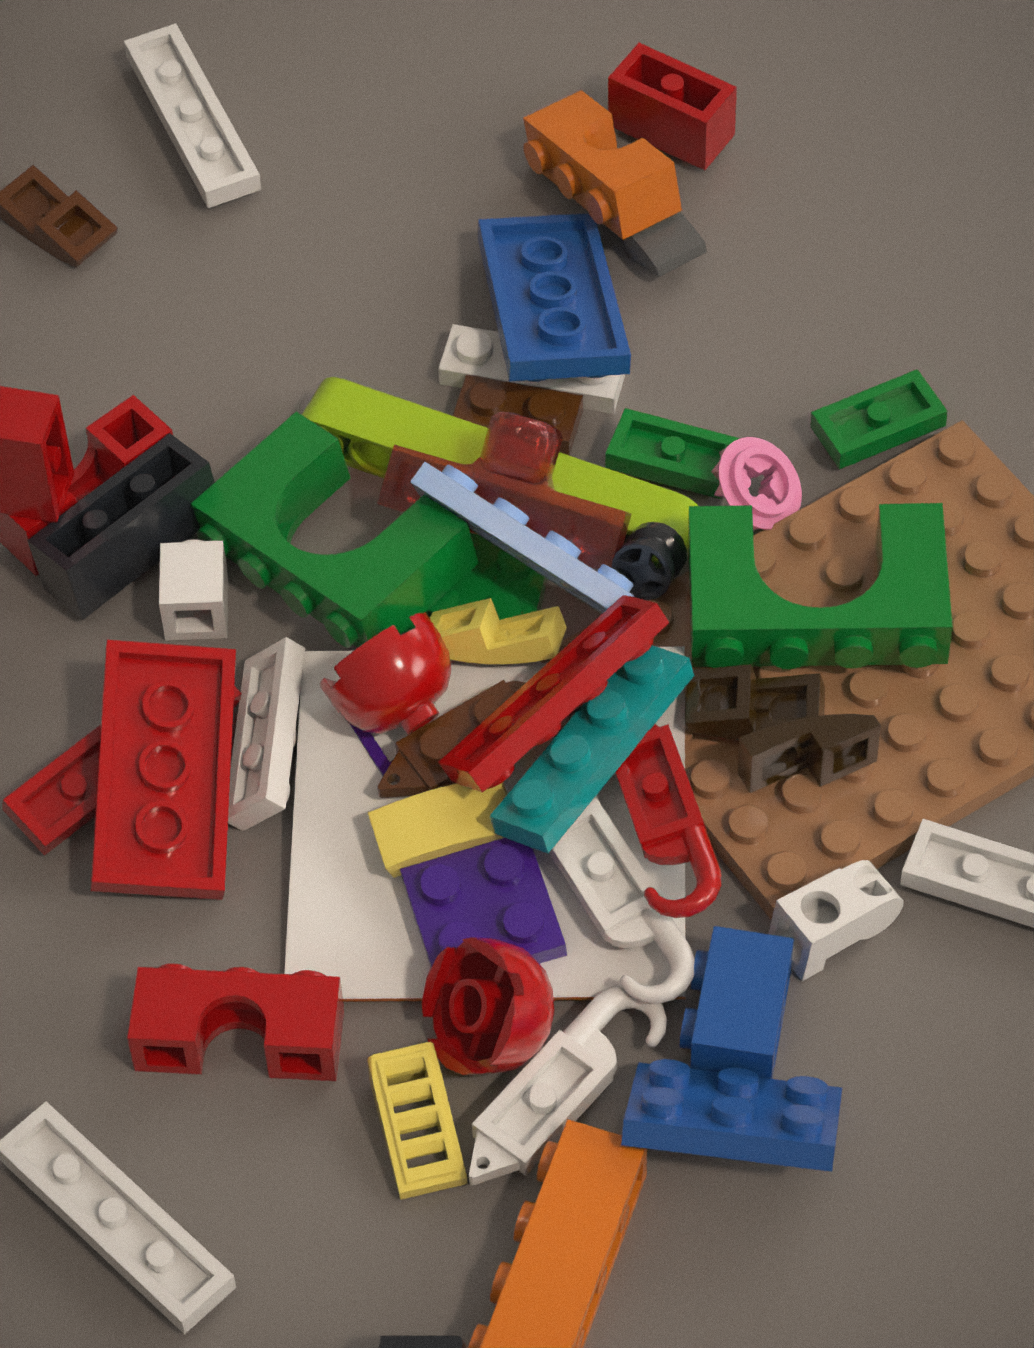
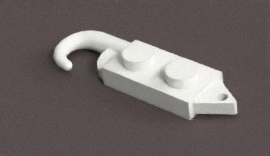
(612, 893)
(554, 1088)

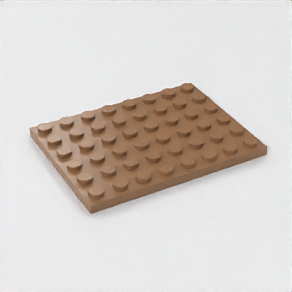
(947, 730)

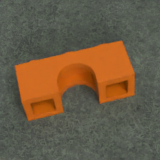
(579, 153)

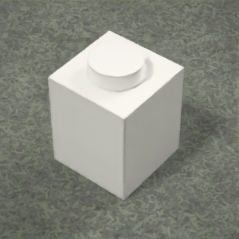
(193, 590)

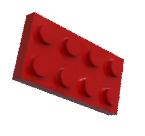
(164, 770)

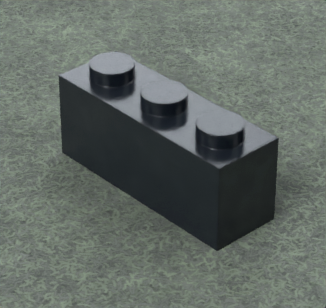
(120, 525)

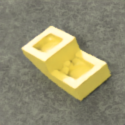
(478, 636)
(434, 824)

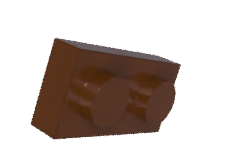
(485, 397)

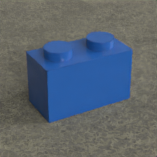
(740, 1001)

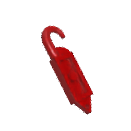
(668, 820)

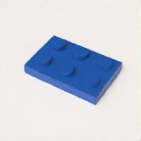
(733, 1115)

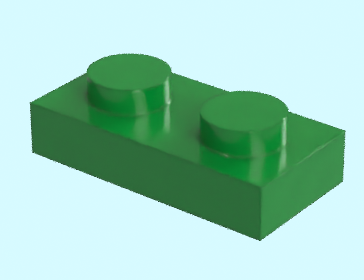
(878, 419)
(666, 452)

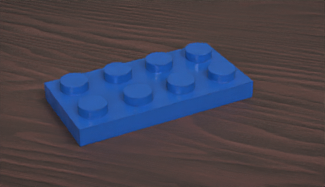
(553, 297)

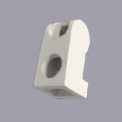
(834, 914)

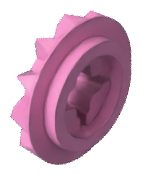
(779, 490)

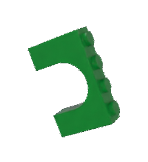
(350, 592)
(895, 622)

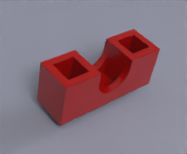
(112, 445)
(184, 1009)

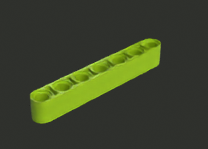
(374, 421)

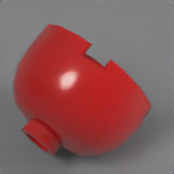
(392, 679)
(487, 1006)

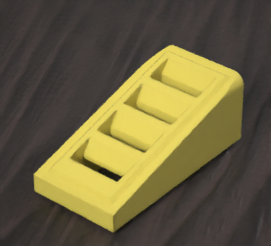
(407, 1078)

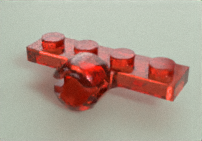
(519, 468)

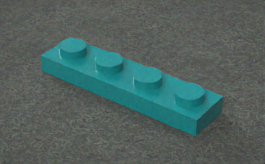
(590, 750)

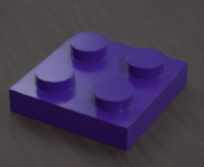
(484, 894)

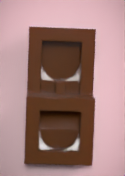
(52, 220)

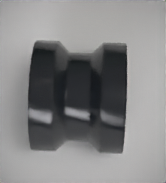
(635, 557)

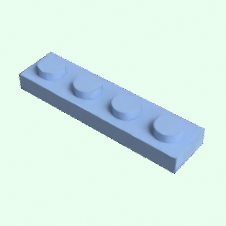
(505, 528)

